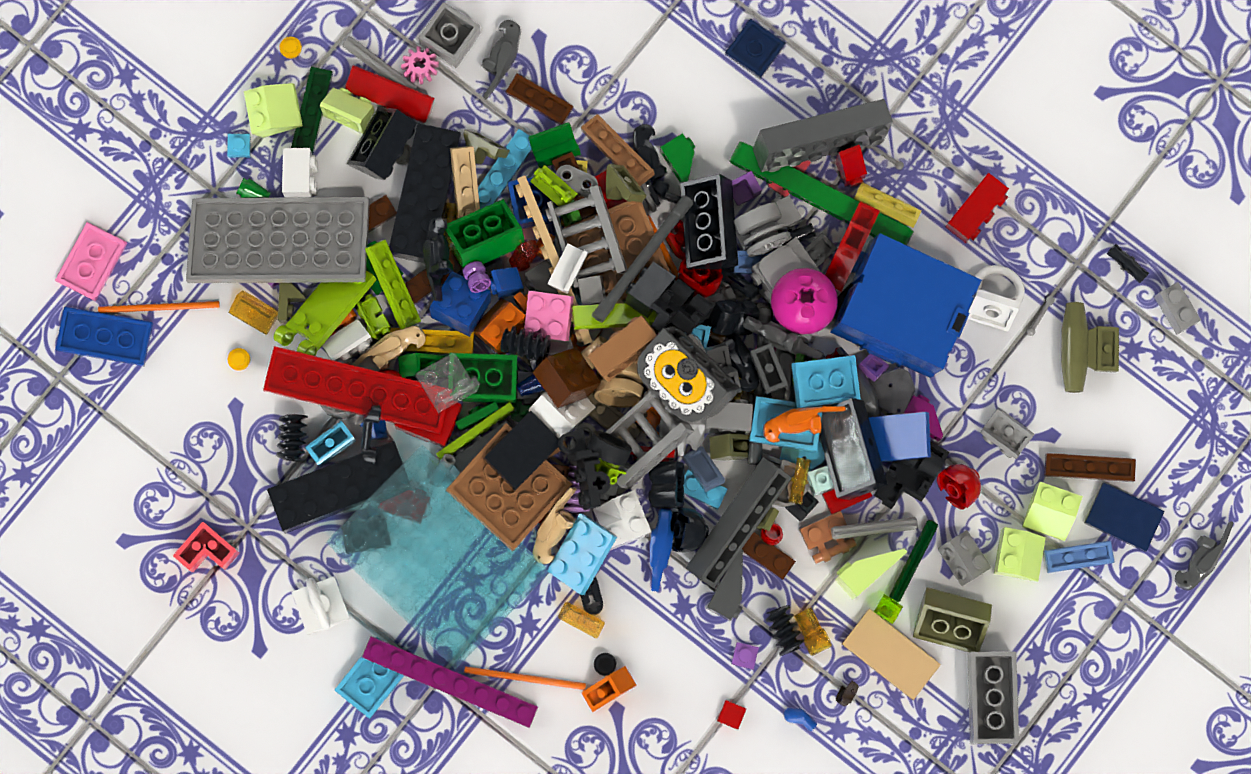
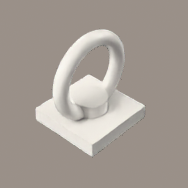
(993, 308)
(320, 604)

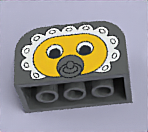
(684, 376)

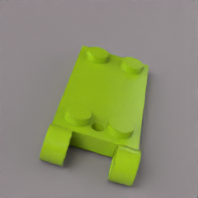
(322, 313)

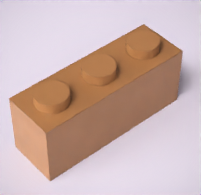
(622, 348)

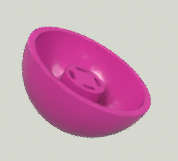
(795, 309)

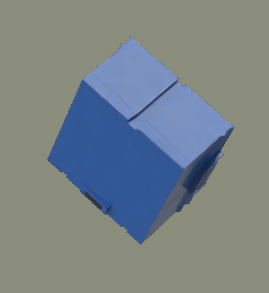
(906, 306)

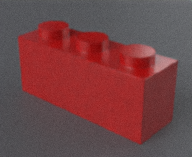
(978, 208)

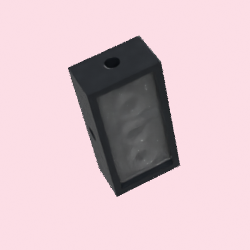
(851, 450)

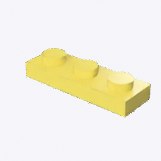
(888, 205)

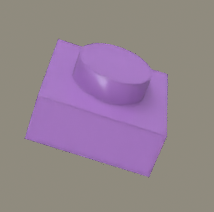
(873, 367)
(744, 655)

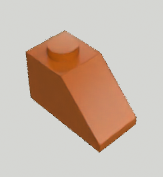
(608, 688)

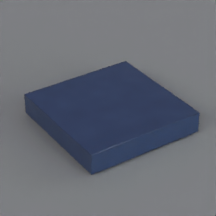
(755, 48)

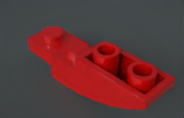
(851, 245)

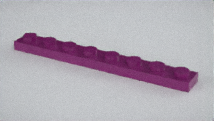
(449, 682)

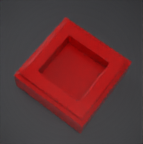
(731, 715)

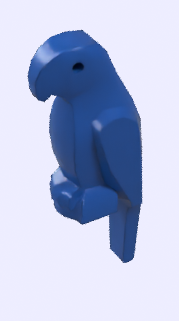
(660, 546)

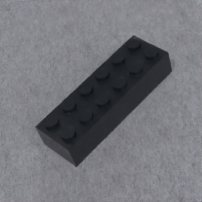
(423, 190)
(332, 488)

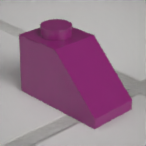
(922, 404)

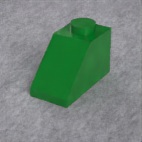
(679, 156)
(415, 362)

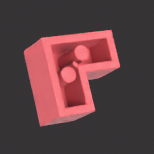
(205, 543)

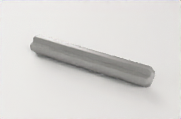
(375, 62)
(873, 528)

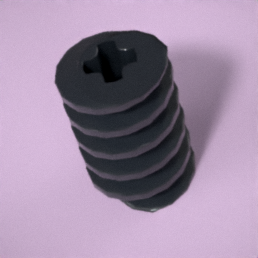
(525, 345)
(291, 437)
(784, 630)

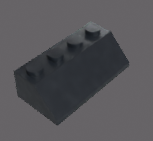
(710, 224)

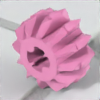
(423, 58)

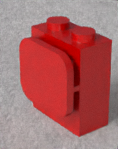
(451, 416)

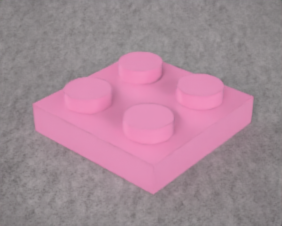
(549, 315)

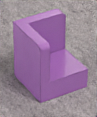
(745, 188)

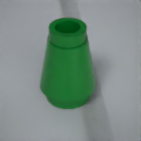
(251, 189)

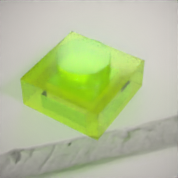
(888, 609)

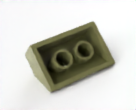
(952, 620)

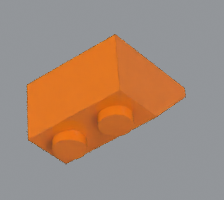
(496, 320)

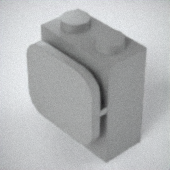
(778, 263)

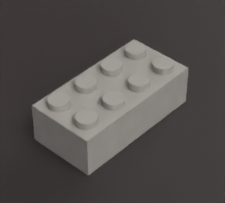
(993, 697)

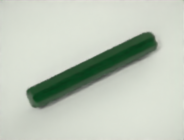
(913, 560)

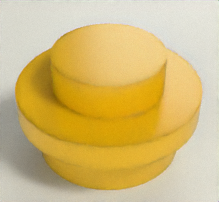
(290, 47)
(238, 359)

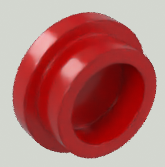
(773, 536)

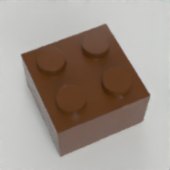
(566, 377)

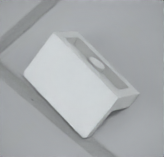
(567, 268)

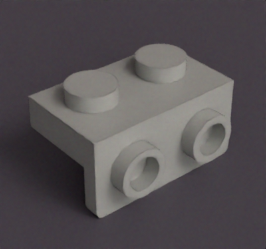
(1006, 434)
(964, 558)

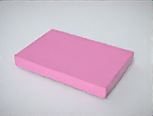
(91, 261)

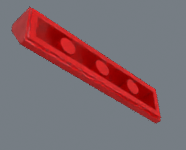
(389, 94)

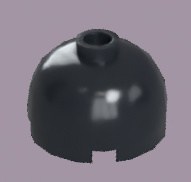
(688, 529)

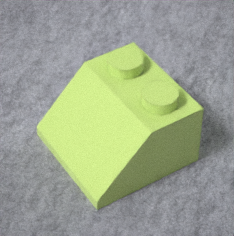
(273, 109)
(347, 109)
(1052, 511)
(1019, 554)

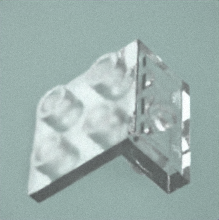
(447, 382)

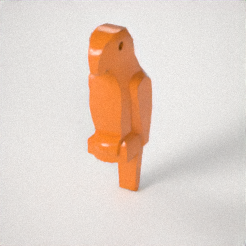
(796, 422)

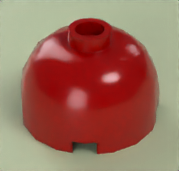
(701, 280)
(961, 484)

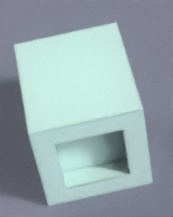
(820, 481)

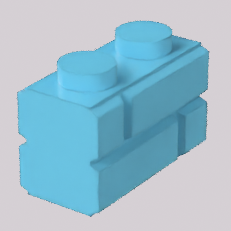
(330, 444)

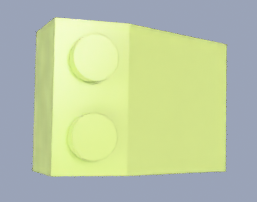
(864, 572)

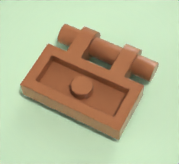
(820, 532)

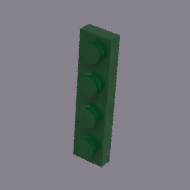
(311, 114)

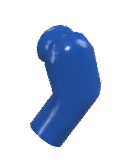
(799, 716)

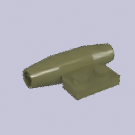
(1085, 348)

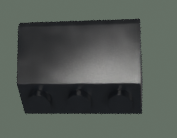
(382, 143)

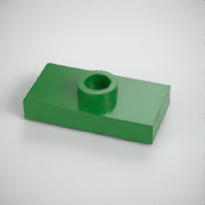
(476, 416)

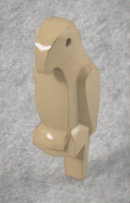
(393, 345)
(553, 529)

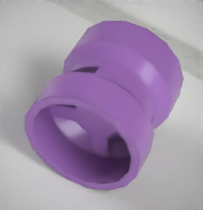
(476, 276)

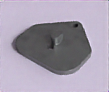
(899, 394)

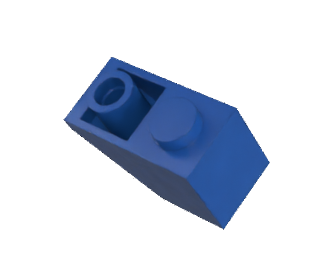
(506, 282)

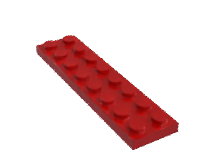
(351, 389)

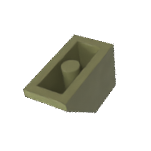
(729, 447)

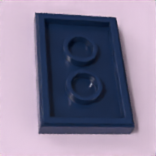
(1124, 517)

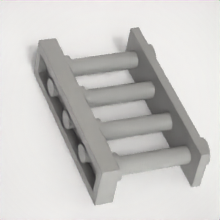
(602, 221)
(661, 446)

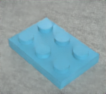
(825, 381)
(767, 409)
(582, 554)
(368, 685)

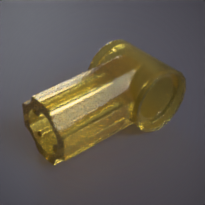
(815, 637)

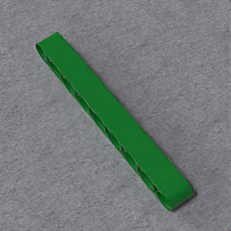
(817, 194)

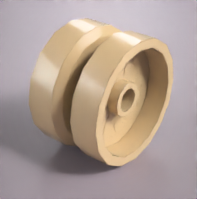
(621, 391)

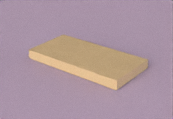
(891, 654)

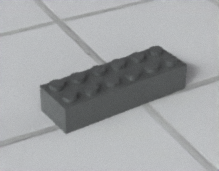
(822, 135)

